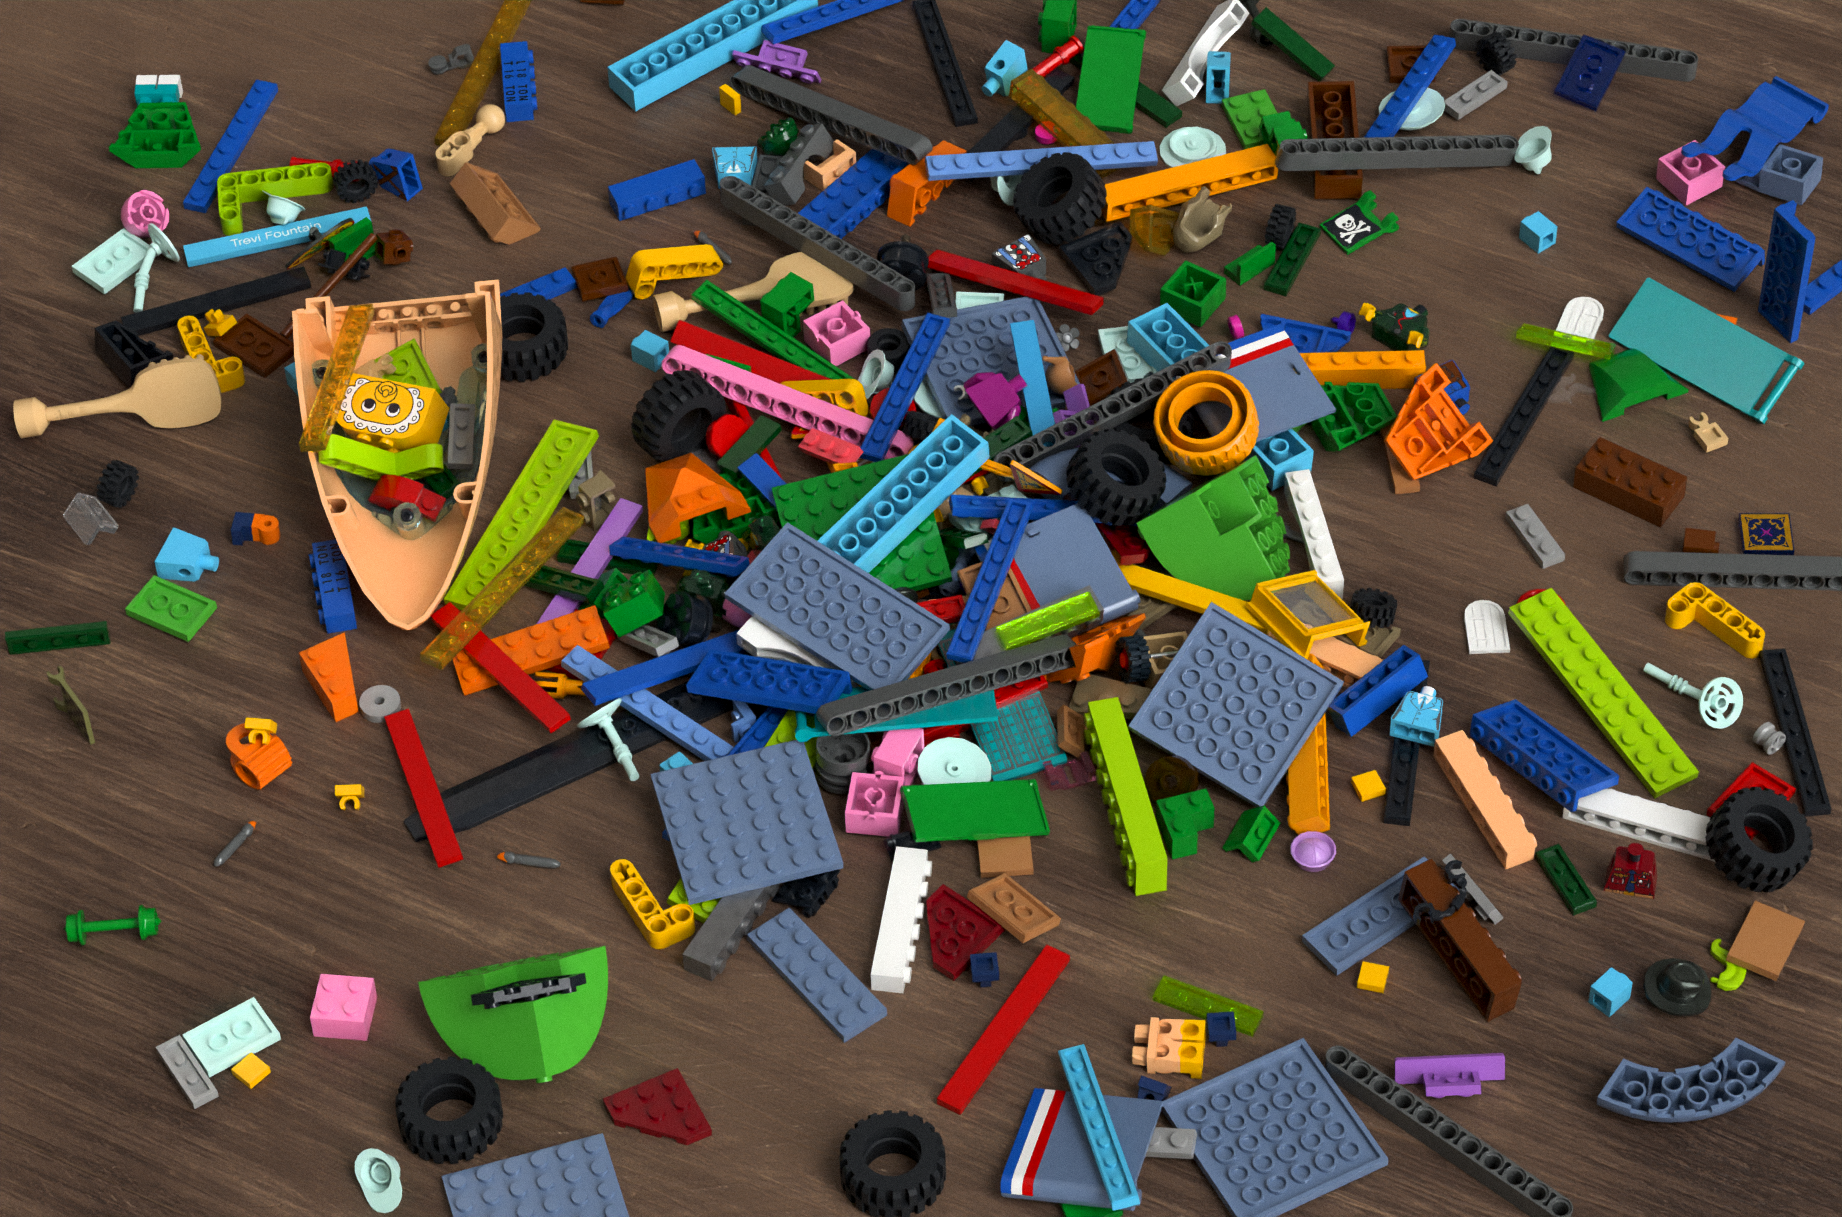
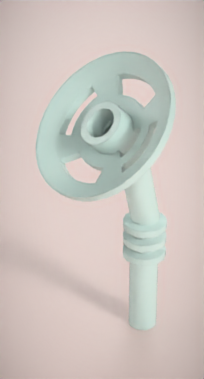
(159, 245)
(1706, 701)
(621, 751)

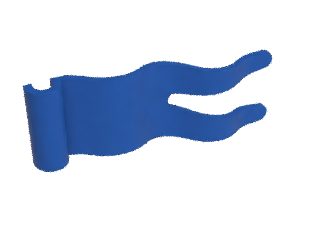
(1771, 116)

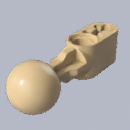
(460, 145)

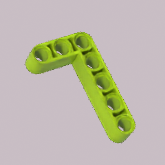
(281, 181)
(374, 462)

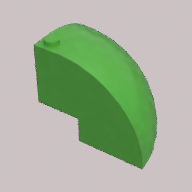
(1221, 533)
(528, 1036)

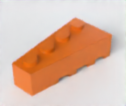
(912, 190)

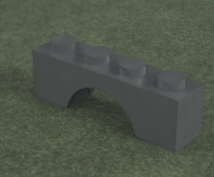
(786, 181)

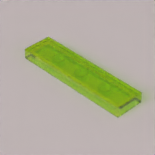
(1566, 341)
(1048, 621)
(1199, 1002)

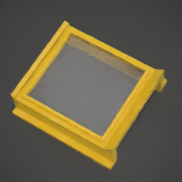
(1304, 610)

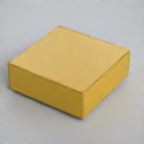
(730, 99)
(1368, 785)
(1373, 977)
(250, 1070)

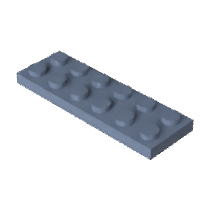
(1361, 926)
(817, 975)

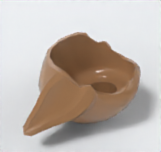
(1059, 374)

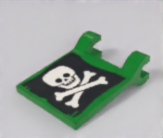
(1358, 225)

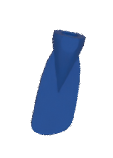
(609, 307)

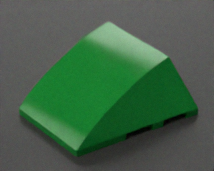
(157, 136)
(1629, 380)
(1359, 414)
(707, 526)

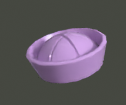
(1313, 851)

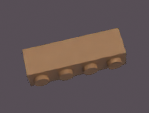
(493, 204)

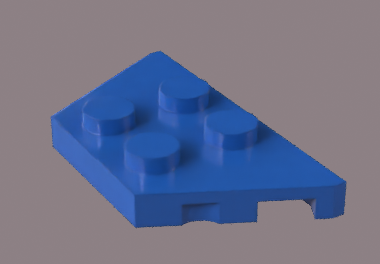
(1307, 336)

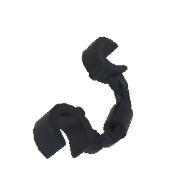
(1457, 902)

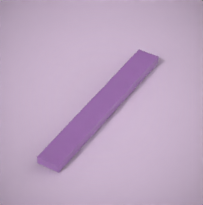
(597, 554)

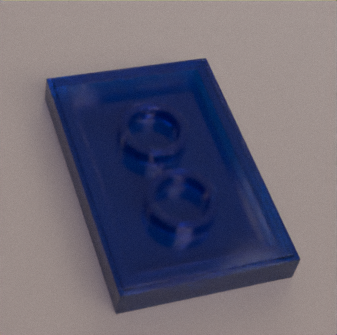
(1589, 72)

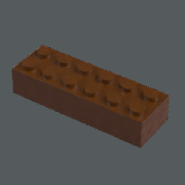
(1334, 115)
(1461, 942)

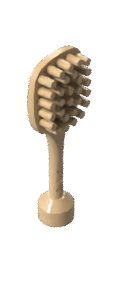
(827, 287)
(163, 394)

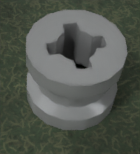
(1769, 738)

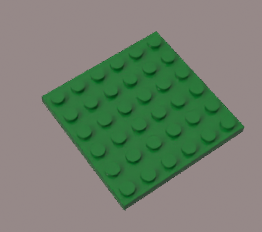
(823, 500)

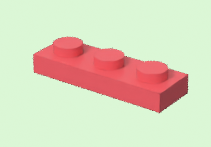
(829, 448)

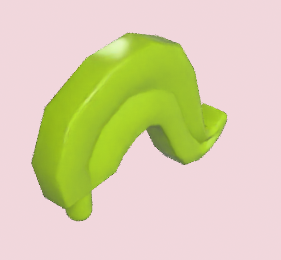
(1733, 975)

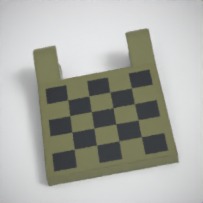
(72, 705)

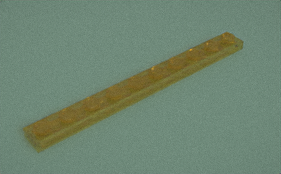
(482, 69)
(336, 378)
(501, 588)

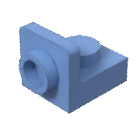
(742, 718)

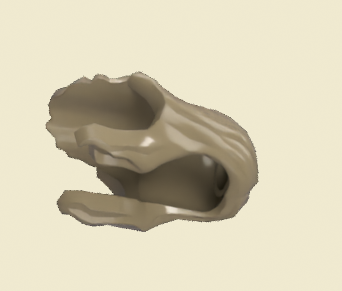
(1199, 222)

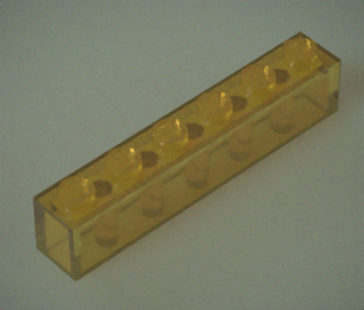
(1056, 113)

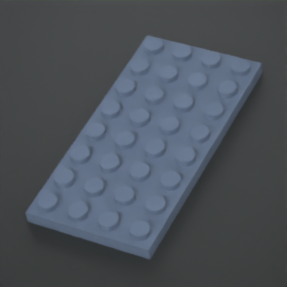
(836, 610)

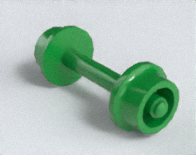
(146, 922)

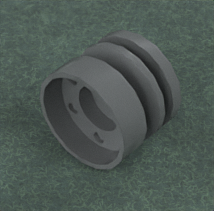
(840, 757)

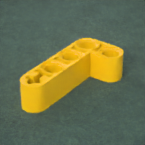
(670, 263)
(227, 370)
(840, 392)
(1717, 616)
(657, 926)

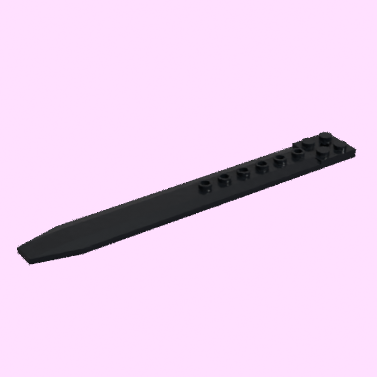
(560, 763)

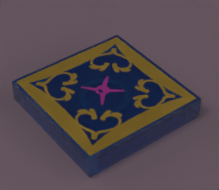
(1766, 533)

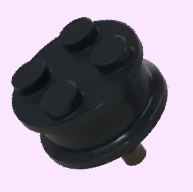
(905, 259)
(688, 618)

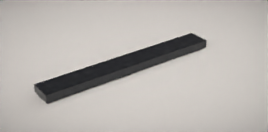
(945, 62)
(1017, 120)
(222, 299)
(1523, 416)
(1798, 739)
(1403, 774)

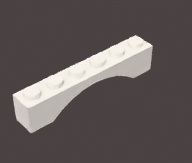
(1188, 75)
(1306, 508)
(767, 643)

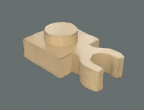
(377, 369)
(1707, 435)

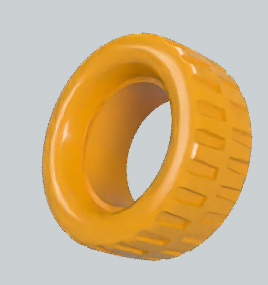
(1215, 453)

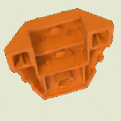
(1432, 430)
(685, 490)
(1096, 648)

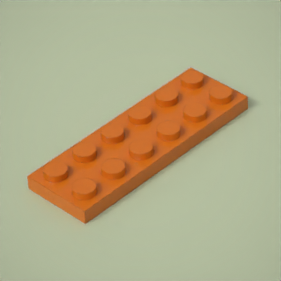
(538, 647)

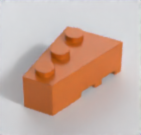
(331, 677)

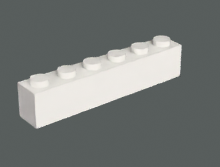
(1643, 821)
(900, 919)

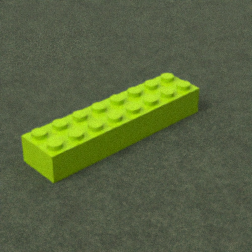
(1126, 797)

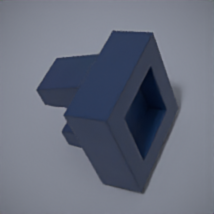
(984, 968)
(1221, 1027)
(1152, 1087)

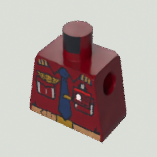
(1632, 872)

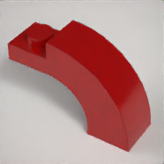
(395, 490)

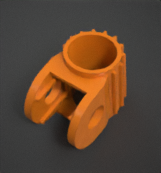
(257, 762)

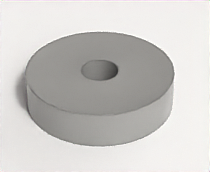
(379, 694)

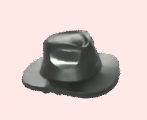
(1677, 987)

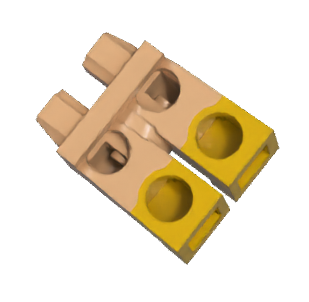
(1172, 1046)

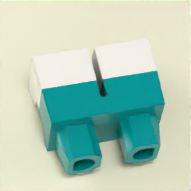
(151, 90)

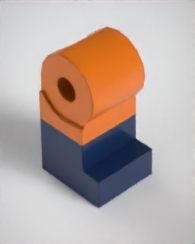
(254, 528)

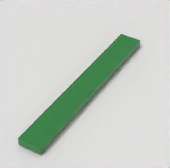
(763, 331)

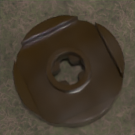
(1166, 767)

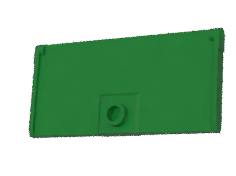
(1110, 77)
(974, 810)

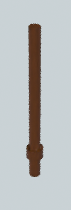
(337, 276)

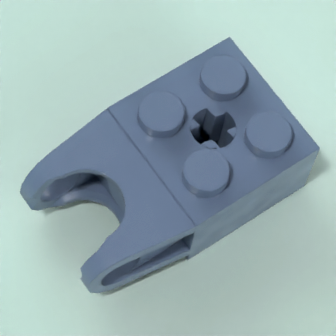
(1787, 174)

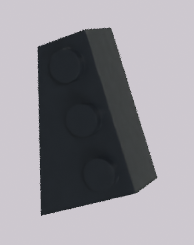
(126, 351)

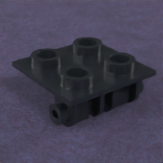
(808, 892)

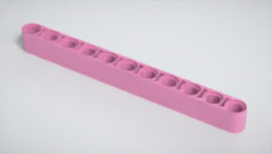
(779, 399)

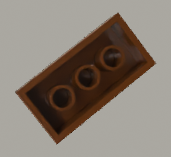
(1630, 482)

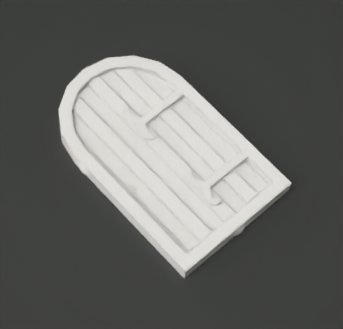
(1581, 317)
(1486, 628)

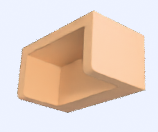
(832, 168)

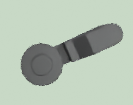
(439, 64)

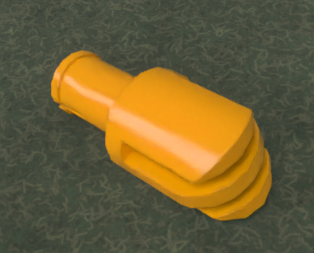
(563, 685)

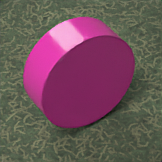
(1043, 135)
(1235, 327)

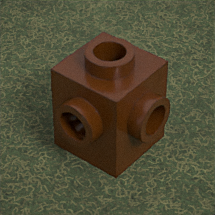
(393, 247)

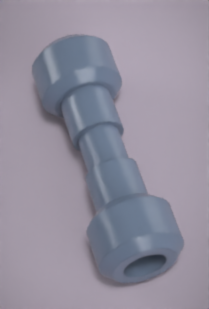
(951, 588)

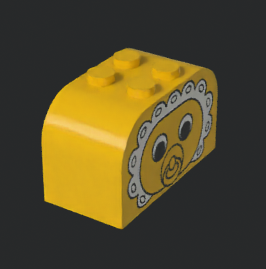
(391, 413)

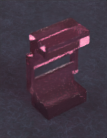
(1082, 771)

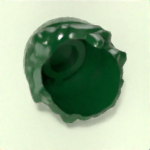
(779, 138)

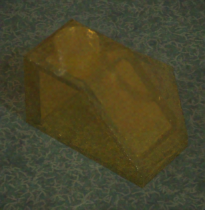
(1153, 228)

